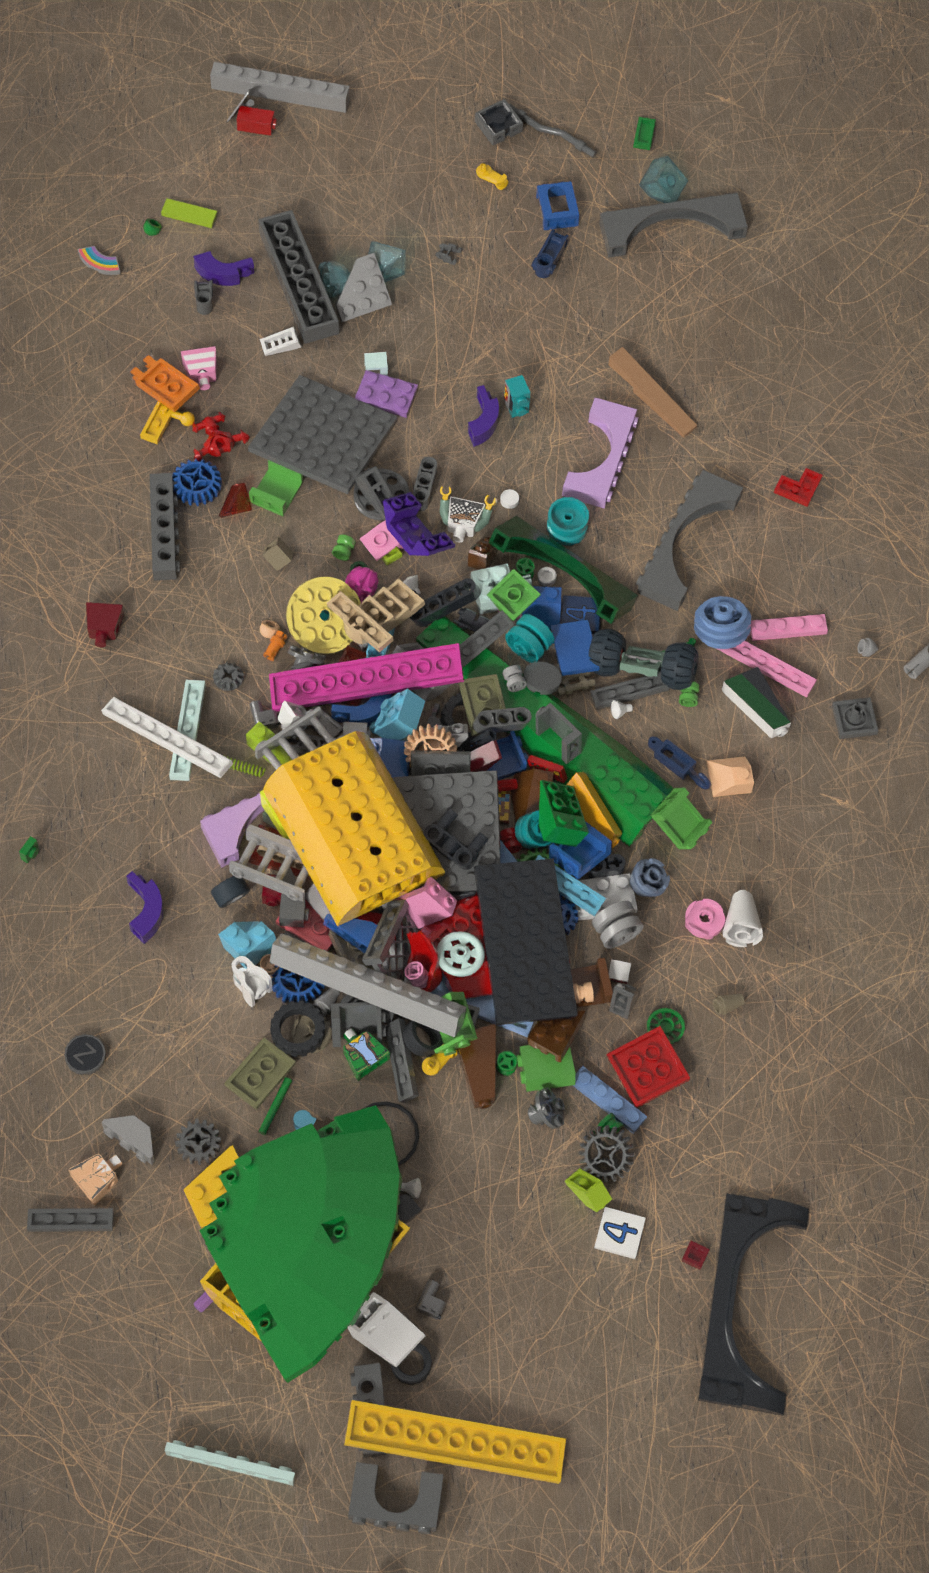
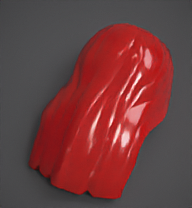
(425, 953)

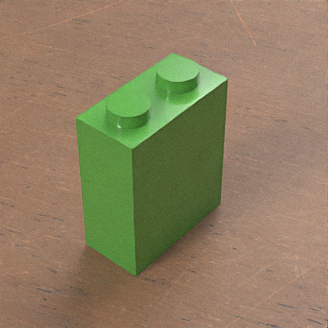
(543, 1070)

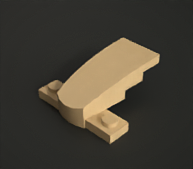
(376, 614)

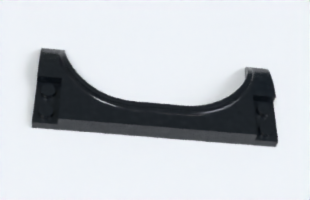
(724, 1372)

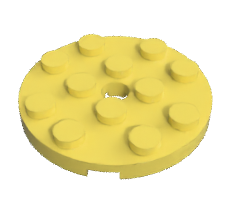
(304, 613)

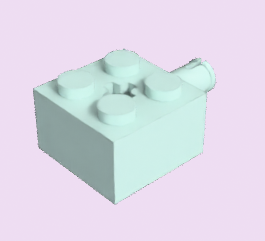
(486, 580)

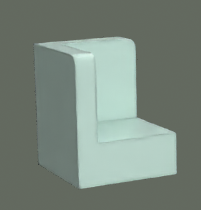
(376, 361)

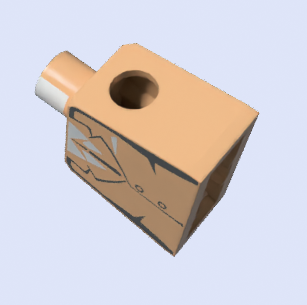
(96, 1176)

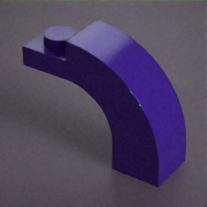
(150, 918)

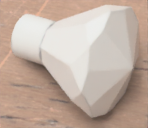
(412, 583)
(619, 709)
(412, 1188)

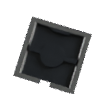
(498, 122)

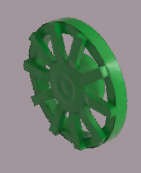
(667, 1024)

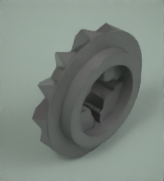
(227, 683)

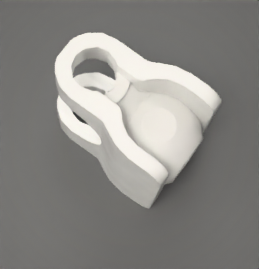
(252, 982)

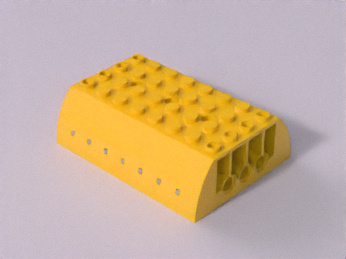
(338, 847)

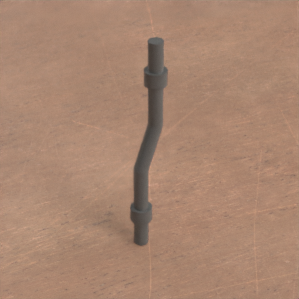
(580, 145)

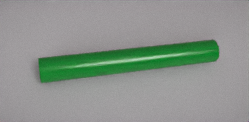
(275, 1105)

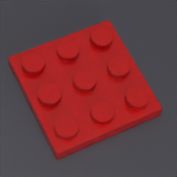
(648, 1067)

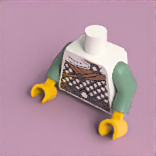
(464, 516)

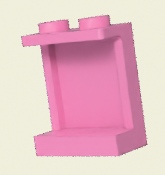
(429, 903)

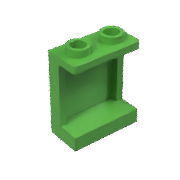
(680, 819)

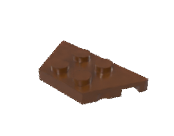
(556, 1035)

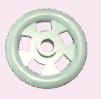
(464, 938)

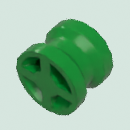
(523, 565)
(509, 1059)
(611, 1121)

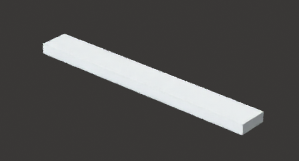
(167, 737)

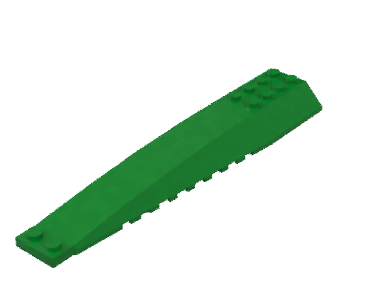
(620, 778)

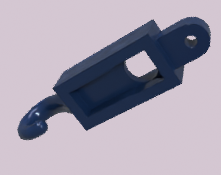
(679, 763)

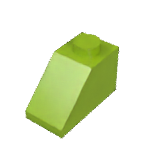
(589, 1189)

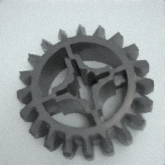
(601, 1145)

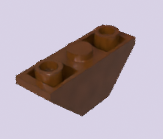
(481, 554)

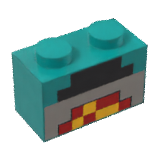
(517, 396)

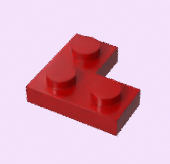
(799, 491)

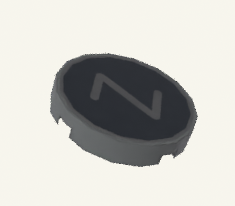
(85, 1054)

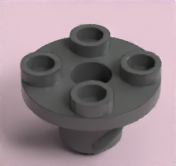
(304, 657)
(547, 1109)

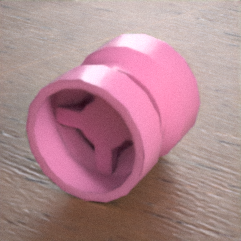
(416, 974)

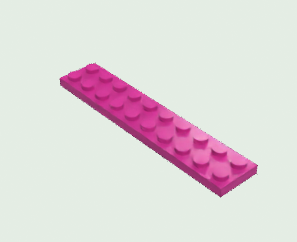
(367, 677)

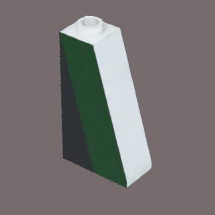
(757, 701)

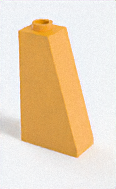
(594, 809)

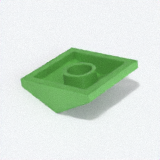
(513, 595)

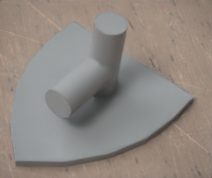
(250, 103)

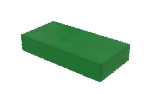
(644, 133)

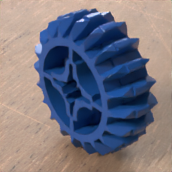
(201, 487)
(290, 981)

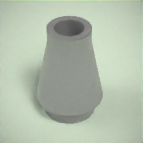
(324, 1001)

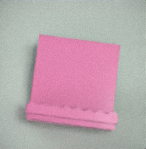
(380, 541)

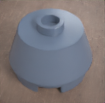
(649, 878)

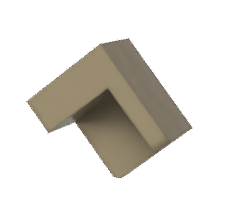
(277, 554)

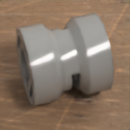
(514, 678)

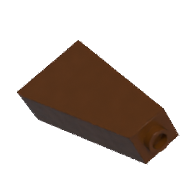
(479, 1066)

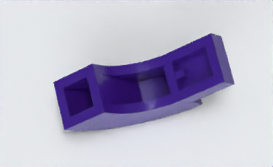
(222, 273)
(484, 426)

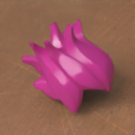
(362, 581)

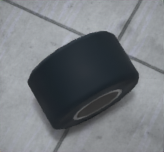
(229, 891)

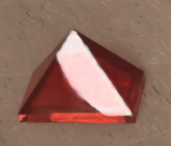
(236, 501)

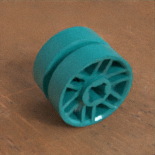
(528, 831)

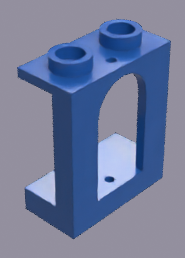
(558, 219)

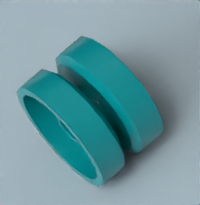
(567, 521)
(529, 638)

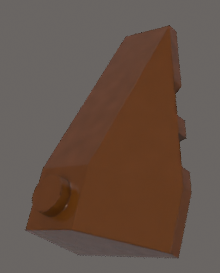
(527, 794)

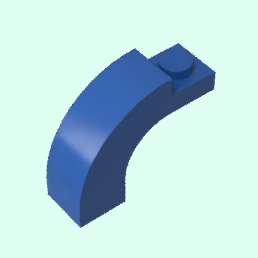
(364, 713)

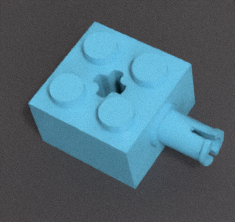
(398, 716)

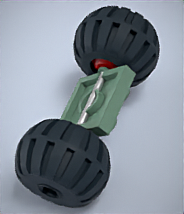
(676, 664)

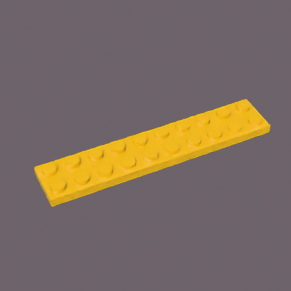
(455, 1441)

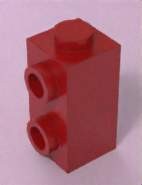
(256, 120)

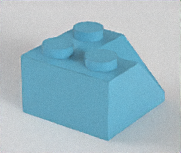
(248, 940)

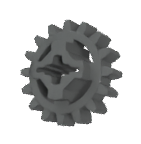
(207, 1141)

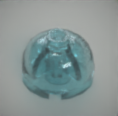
(333, 277)

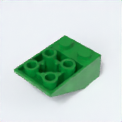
(560, 814)

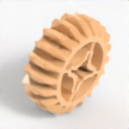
(442, 742)

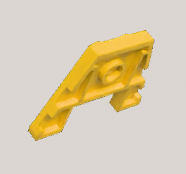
(209, 1187)

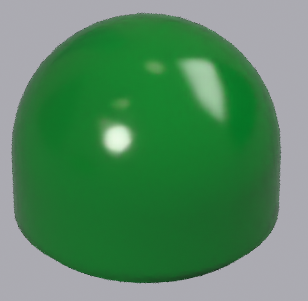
(149, 227)

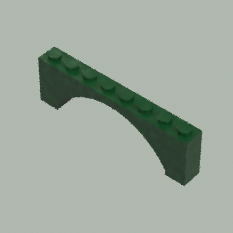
(610, 596)

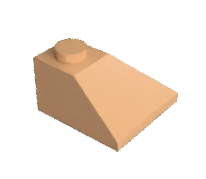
(730, 776)

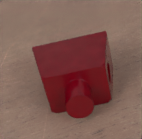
(103, 621)

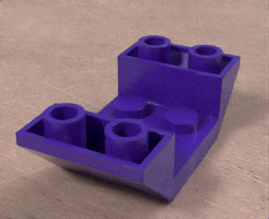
(408, 528)

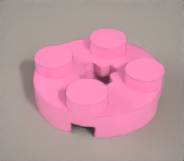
(704, 929)

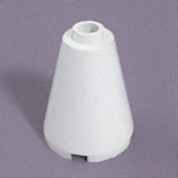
(742, 921)

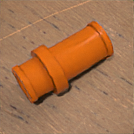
(276, 643)

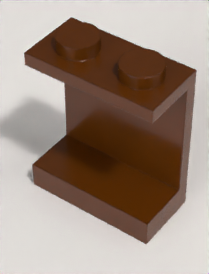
(600, 980)

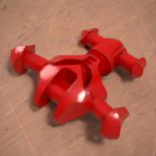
(218, 441)

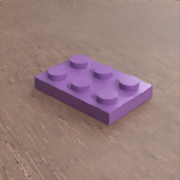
(387, 393)

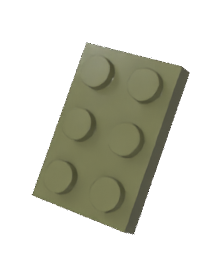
(481, 695)
(260, 1073)

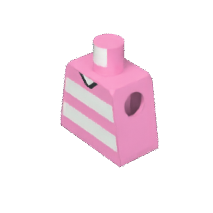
(200, 365)

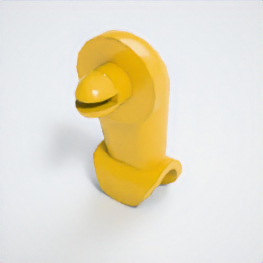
(488, 174)
(435, 1063)

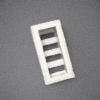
(282, 347)

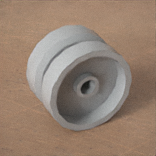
(617, 924)

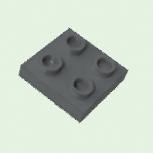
(854, 718)

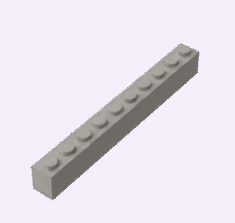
(368, 985)

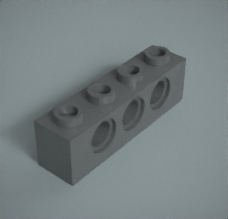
(370, 1375)

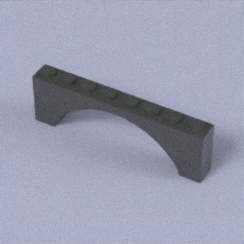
(720, 212)
(707, 496)

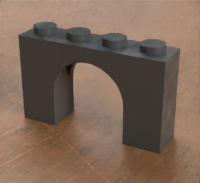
(420, 1516)

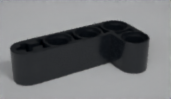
(445, 605)

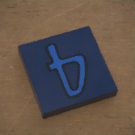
(579, 609)

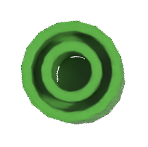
(343, 548)
(689, 695)

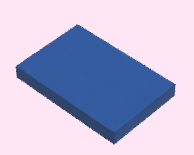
(572, 647)

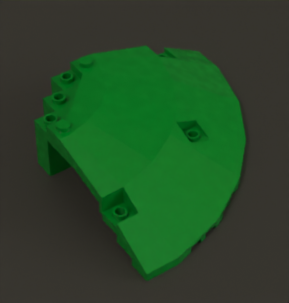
(282, 1226)

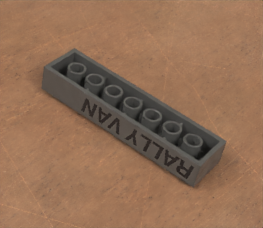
(298, 276)

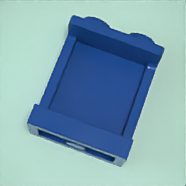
(512, 759)
(585, 856)

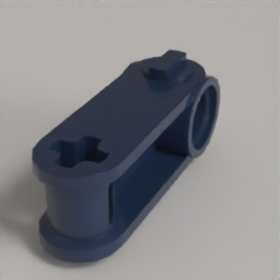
(549, 255)

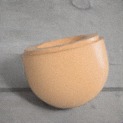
(268, 631)

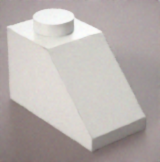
(290, 713)

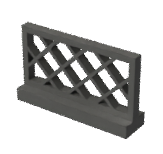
(384, 940)

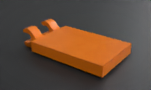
(165, 383)

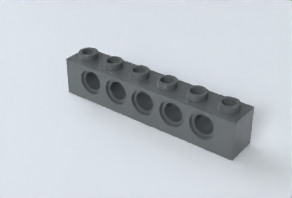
(161, 568)

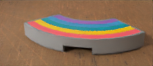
(94, 259)

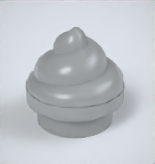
(867, 647)

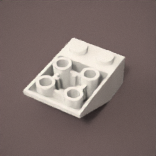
(385, 1330)

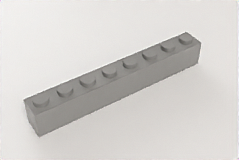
(280, 87)

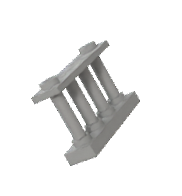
(310, 717)
(274, 844)

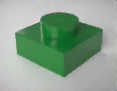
(29, 850)

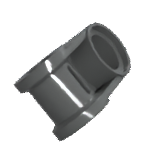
(203, 296)

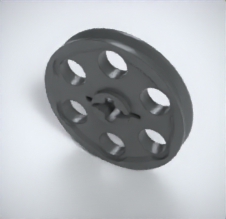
(400, 487)

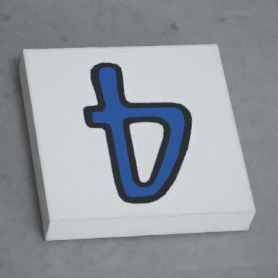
(619, 1232)

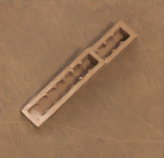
(650, 392)

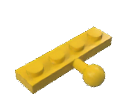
(159, 421)

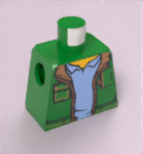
(364, 1053)

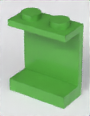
(276, 489)
(466, 1033)

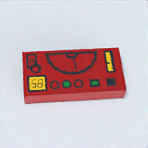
(541, 764)

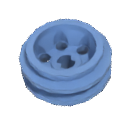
(722, 622)

